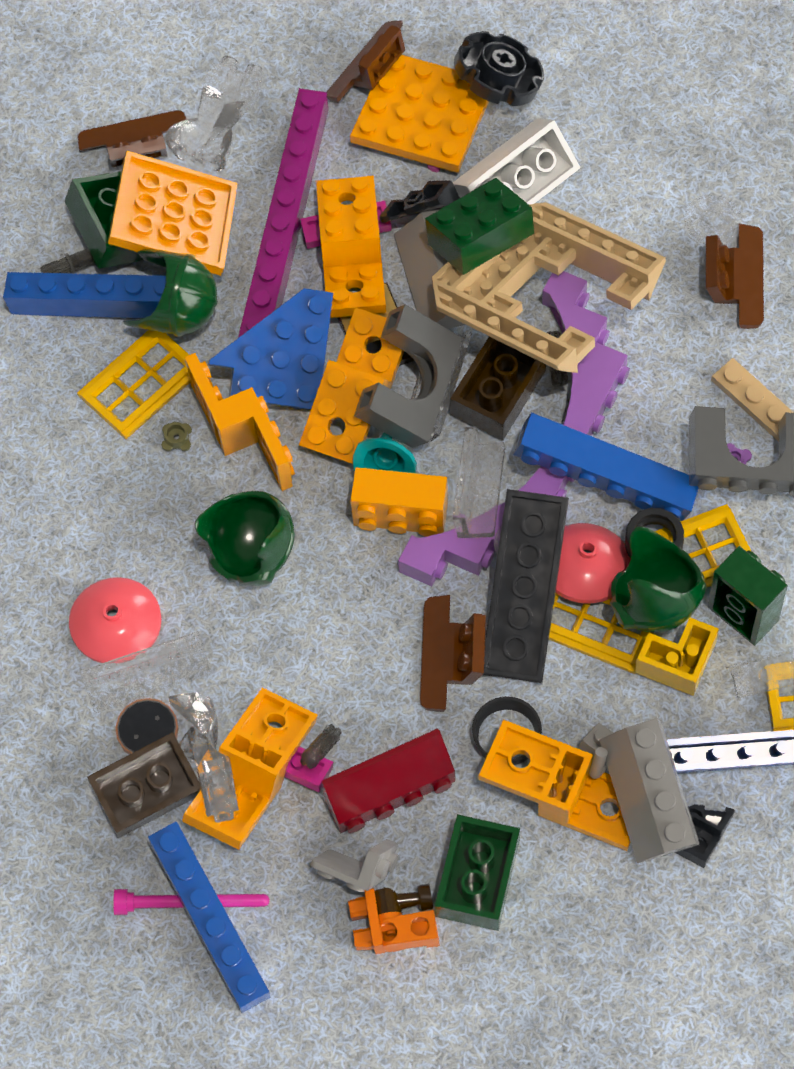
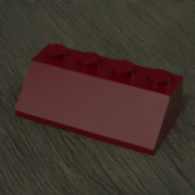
(388, 782)

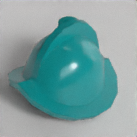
(384, 455)

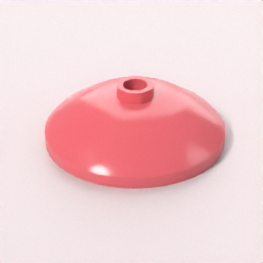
(585, 575)
(114, 636)

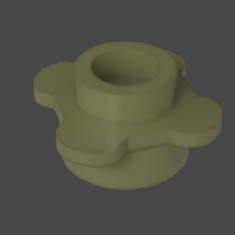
(173, 429)

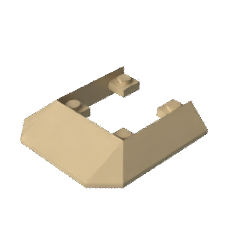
(559, 239)

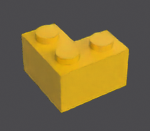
(681, 663)

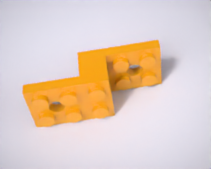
(351, 245)
(344, 384)
(240, 421)
(258, 764)
(556, 781)

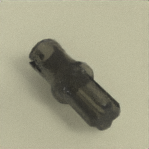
(70, 263)

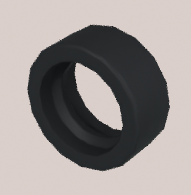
(657, 517)

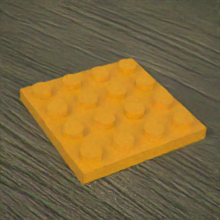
(420, 114)
(173, 210)

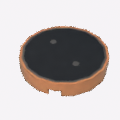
(144, 723)

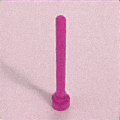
(128, 901)

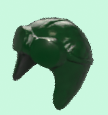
(187, 296)
(247, 536)
(658, 585)

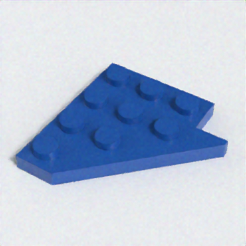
(282, 352)

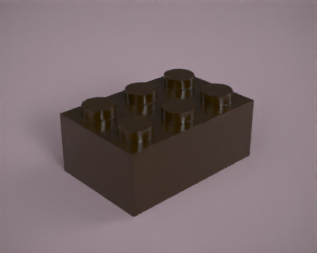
(496, 388)
(145, 785)

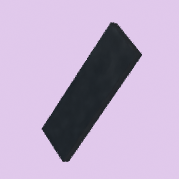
(524, 585)

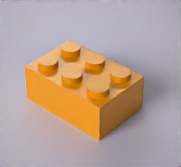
(399, 501)

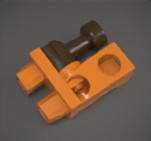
(388, 926)

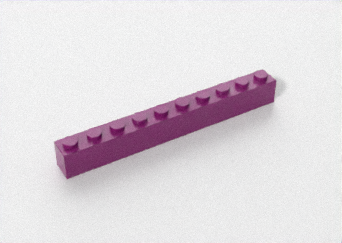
(286, 207)

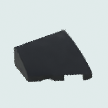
(432, 196)
(710, 828)

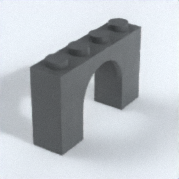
(435, 353)
(715, 467)

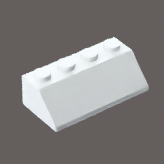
(527, 163)

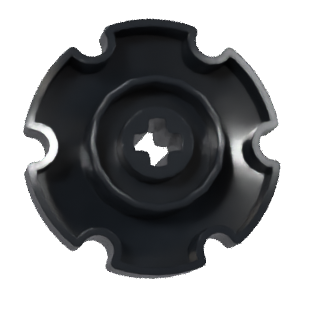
(499, 68)

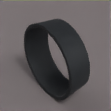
(505, 703)

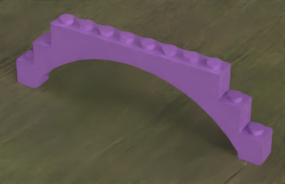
(590, 395)

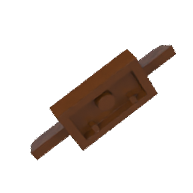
(371, 61)
(136, 135)
(738, 274)
(449, 652)

